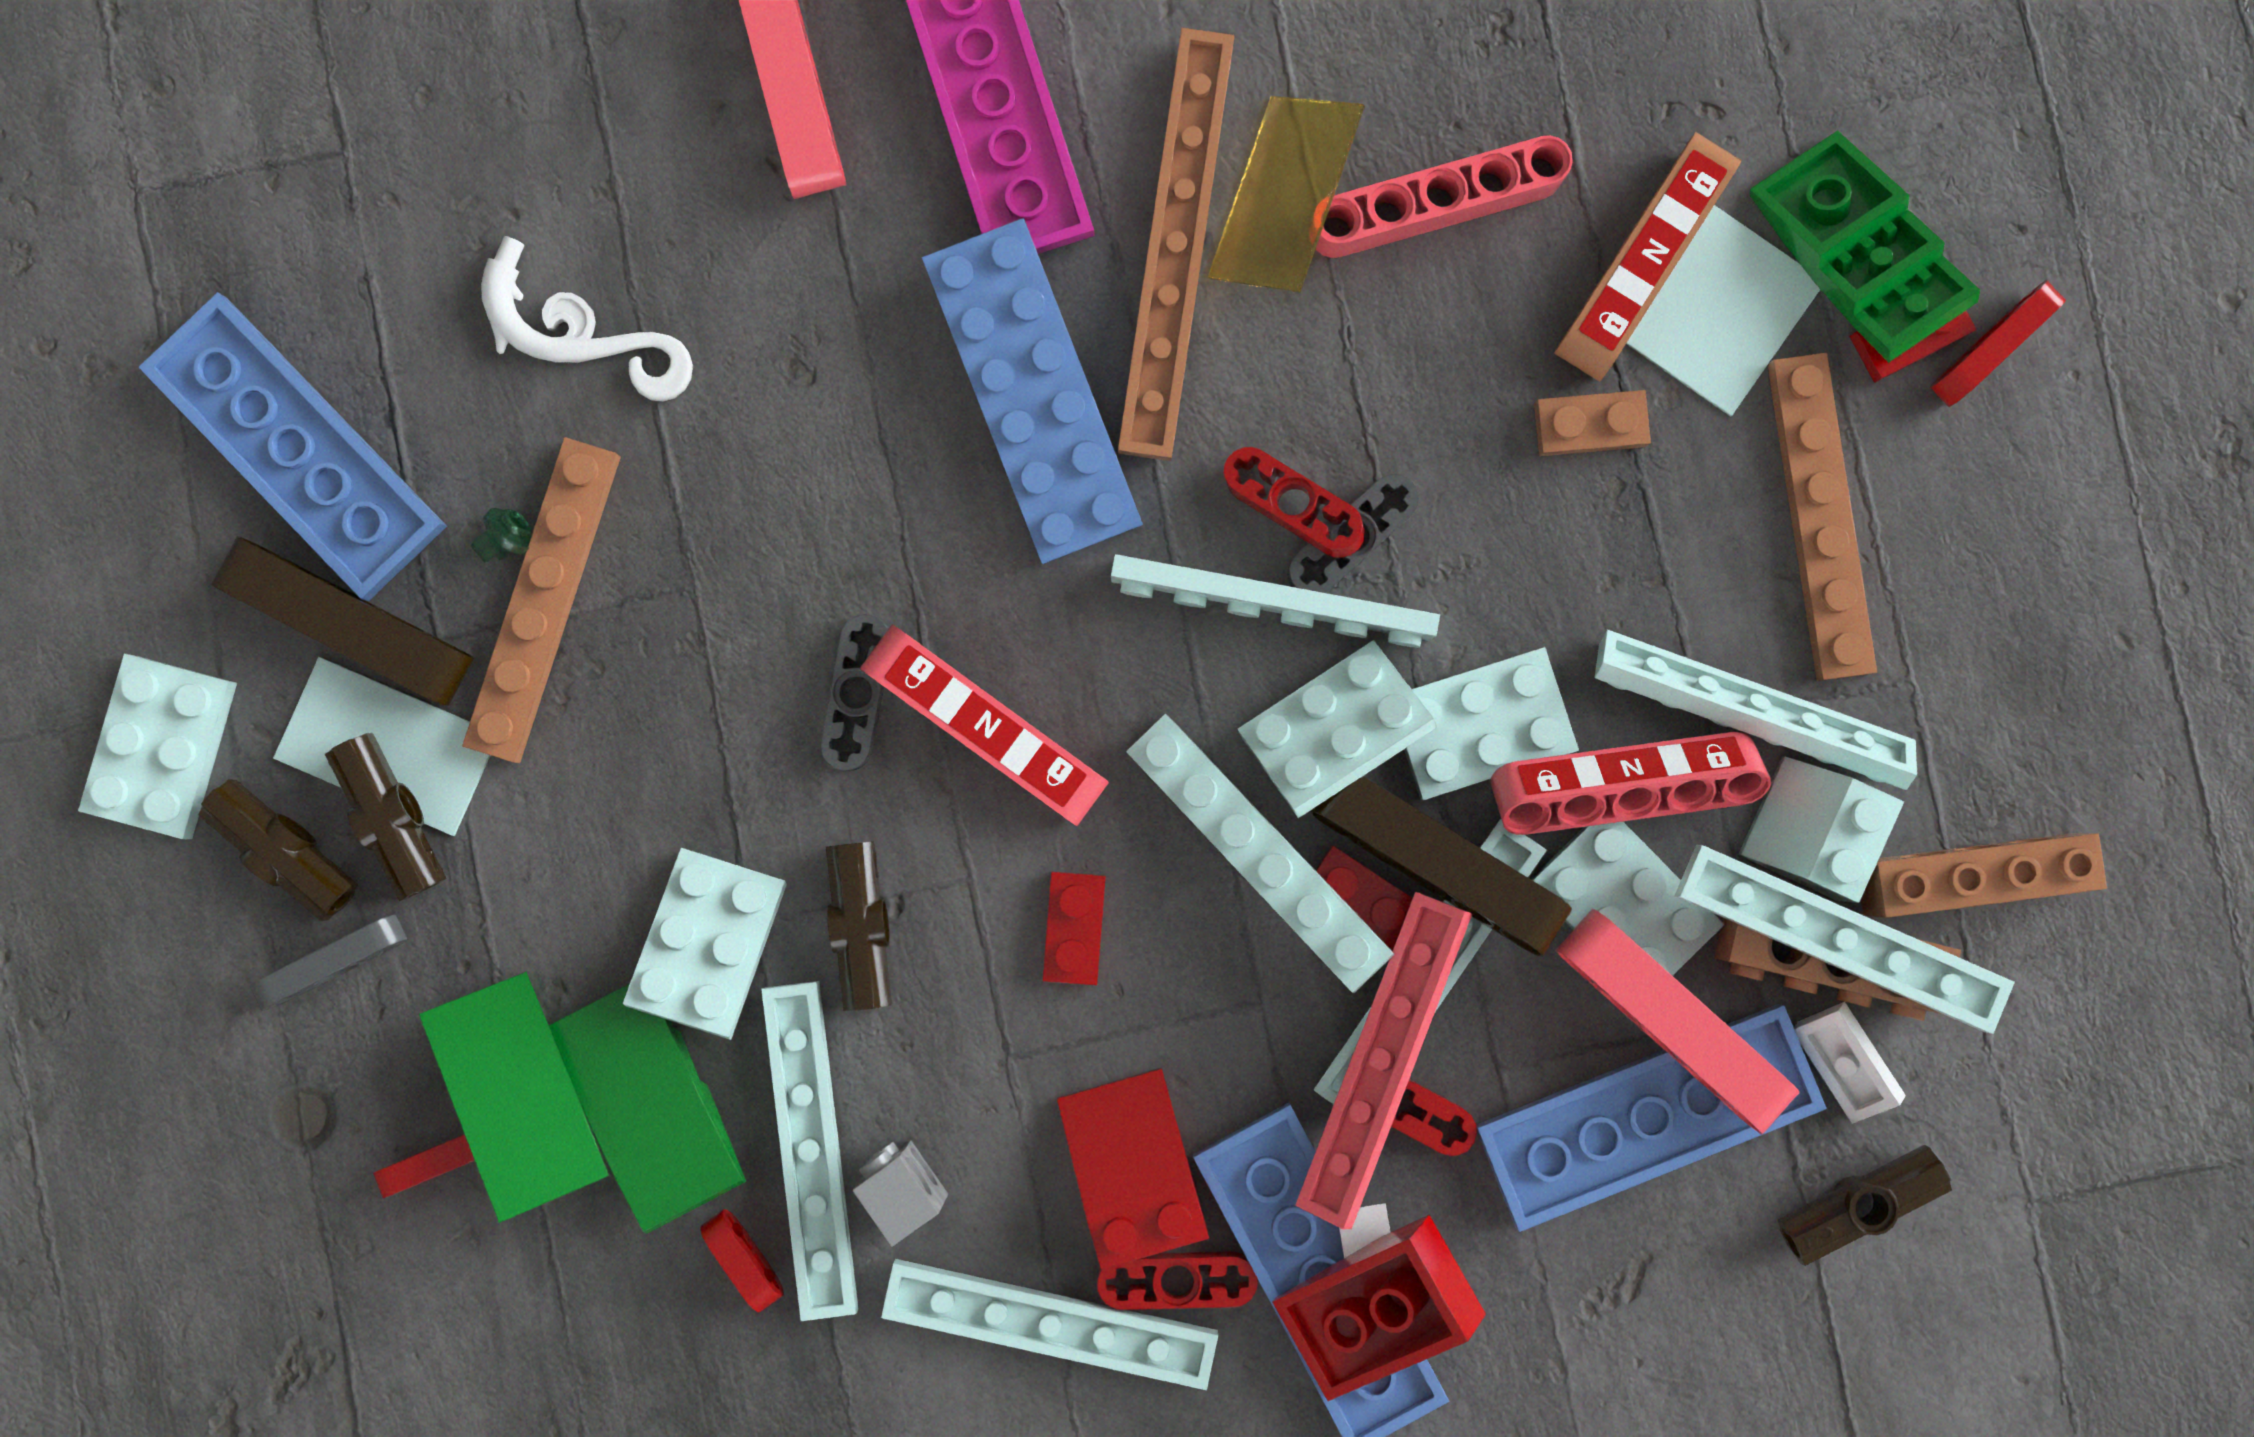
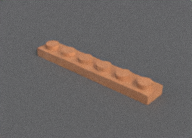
(1822, 517)
(541, 600)

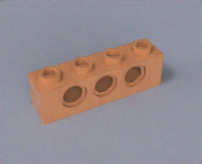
(1985, 875)
(1752, 956)

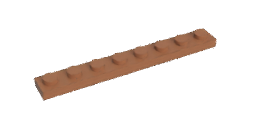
(1176, 244)

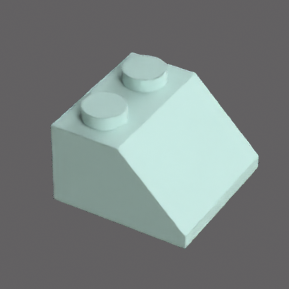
(1821, 829)

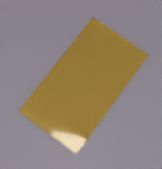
(1286, 192)

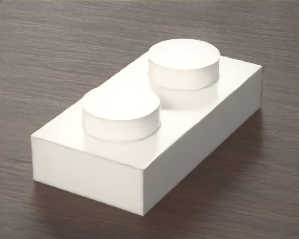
(1849, 1063)

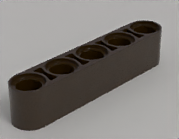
(342, 621)
(1446, 864)

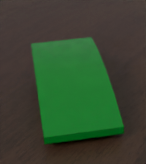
(1864, 245)
(513, 1096)
(647, 1109)

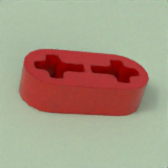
(1428, 1134)
(742, 1260)

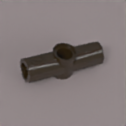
(385, 816)
(277, 849)
(858, 926)
(1895, 1190)

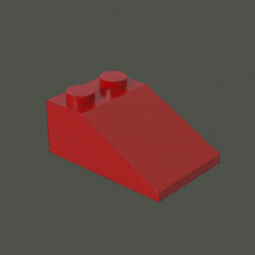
(1132, 1169)
(1381, 1309)

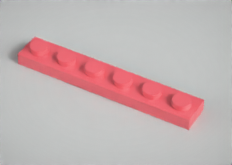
(1383, 1060)

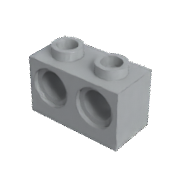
(899, 1191)

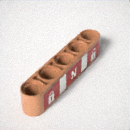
(1647, 257)

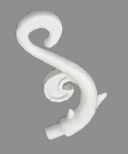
(576, 346)

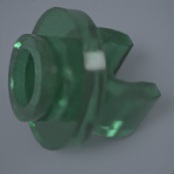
(505, 533)

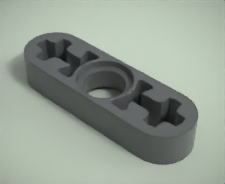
(1392, 520)
(833, 730)
(328, 962)

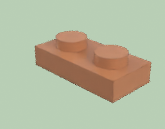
(1592, 423)

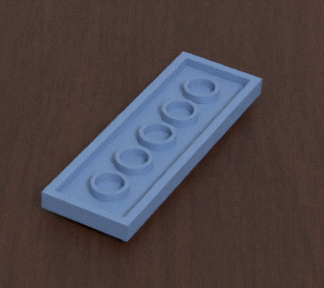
(1032, 391)
(292, 447)
(1631, 1126)
(1256, 1185)

